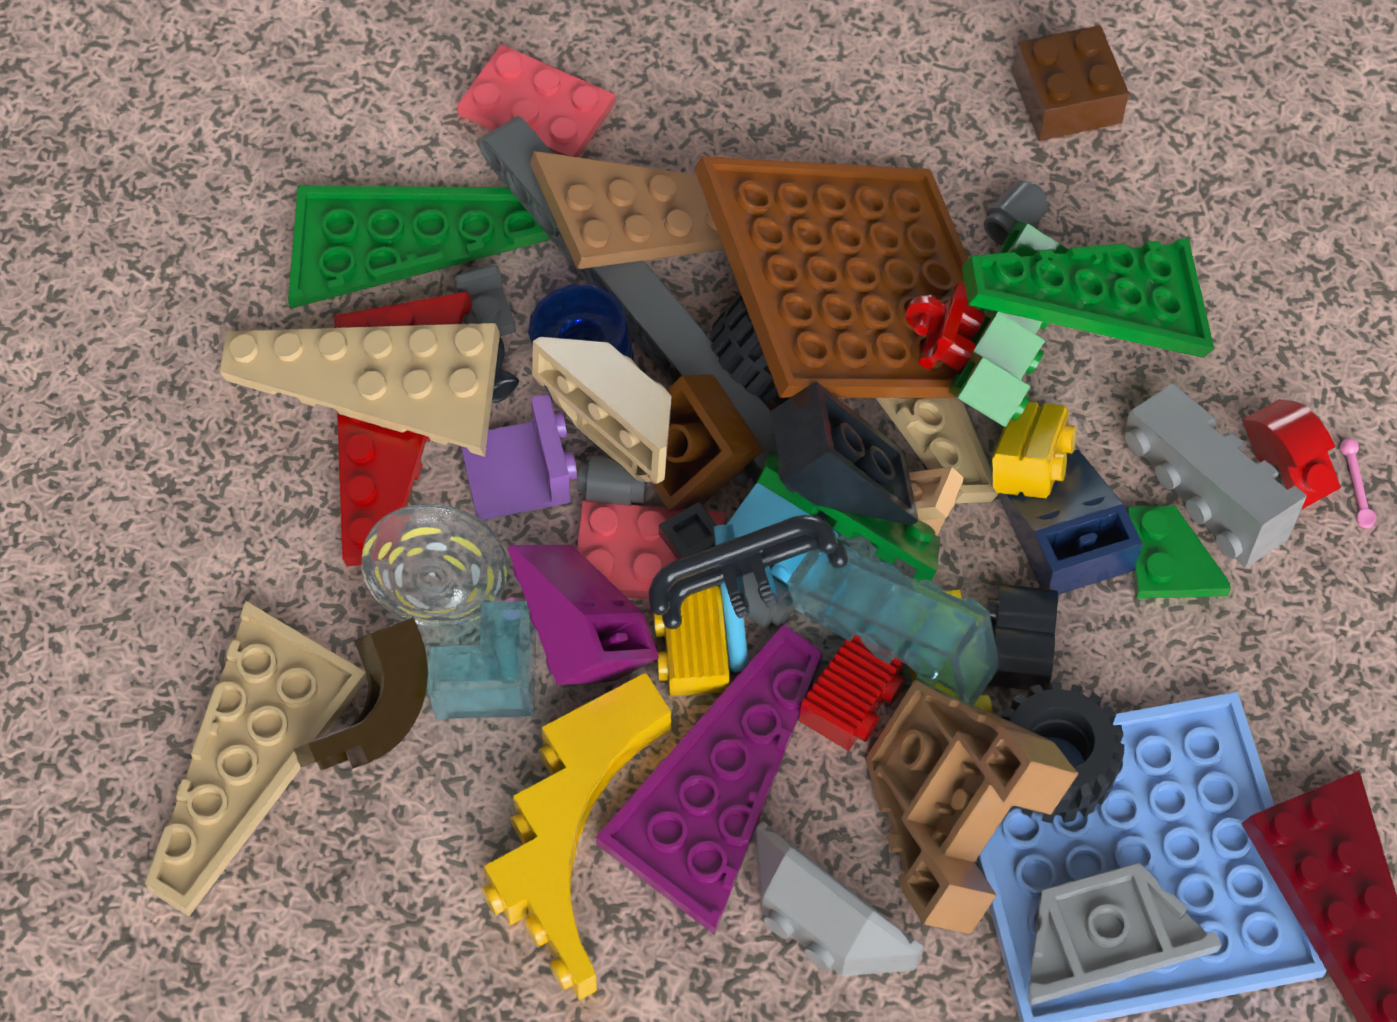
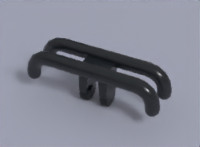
(739, 557)

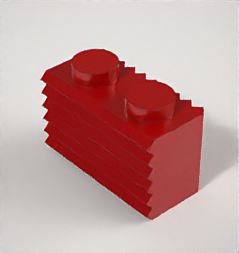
(850, 694)

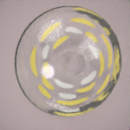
(438, 547)

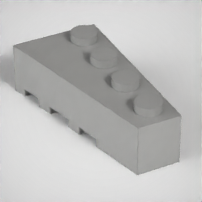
(1213, 475)

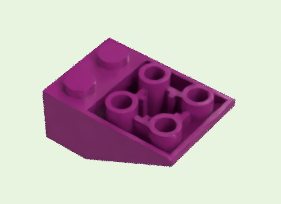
(580, 616)

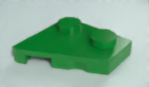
(1172, 557)

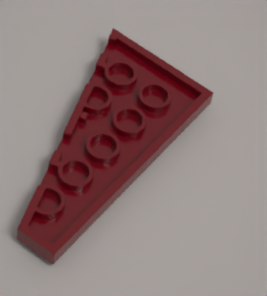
(1338, 887)

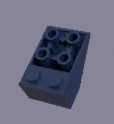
(1076, 532)

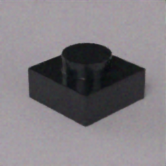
(688, 531)

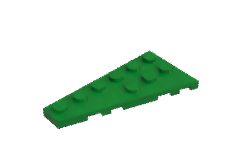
(388, 233)
(1106, 290)

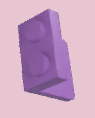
(522, 465)

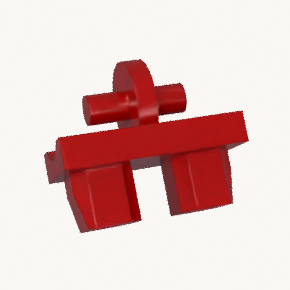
(947, 328)

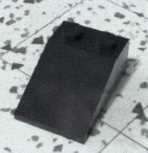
(841, 458)

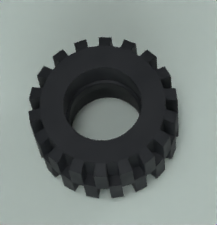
(741, 352)
(1086, 726)

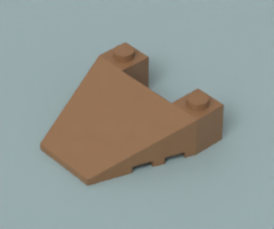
(946, 786)

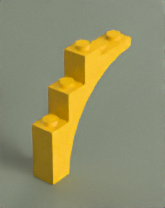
(549, 817)

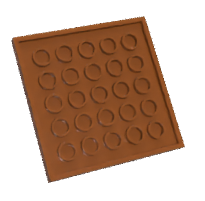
(832, 266)

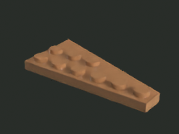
(624, 211)

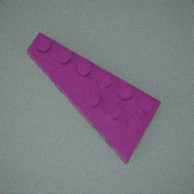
(704, 800)

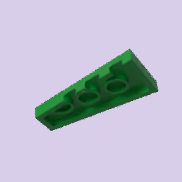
(912, 544)

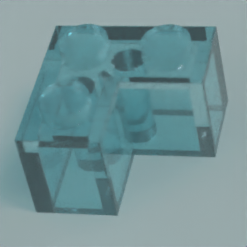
(488, 677)

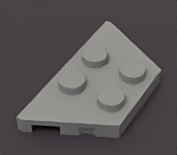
(1109, 932)

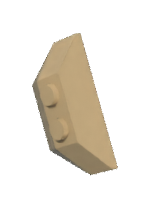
(608, 401)

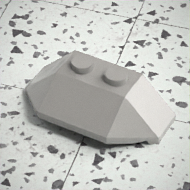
(825, 914)

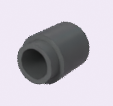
(1021, 203)
(609, 482)

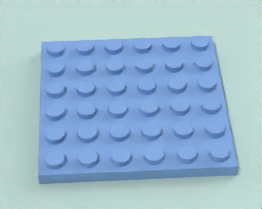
(1179, 814)

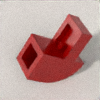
(1298, 444)

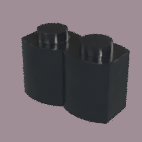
(1023, 635)

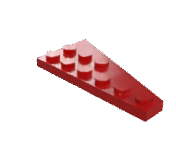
(376, 461)

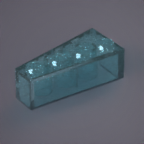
(901, 619)

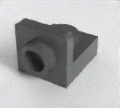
(487, 297)

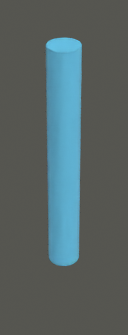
(733, 626)

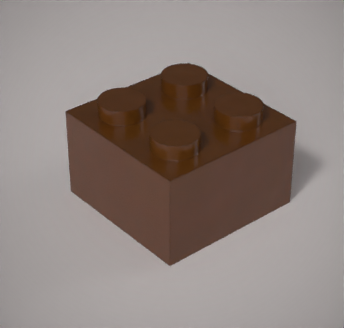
(1070, 82)
(705, 442)

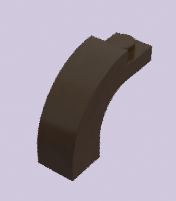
(396, 692)

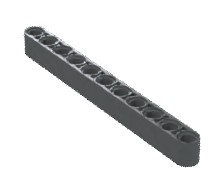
(650, 309)

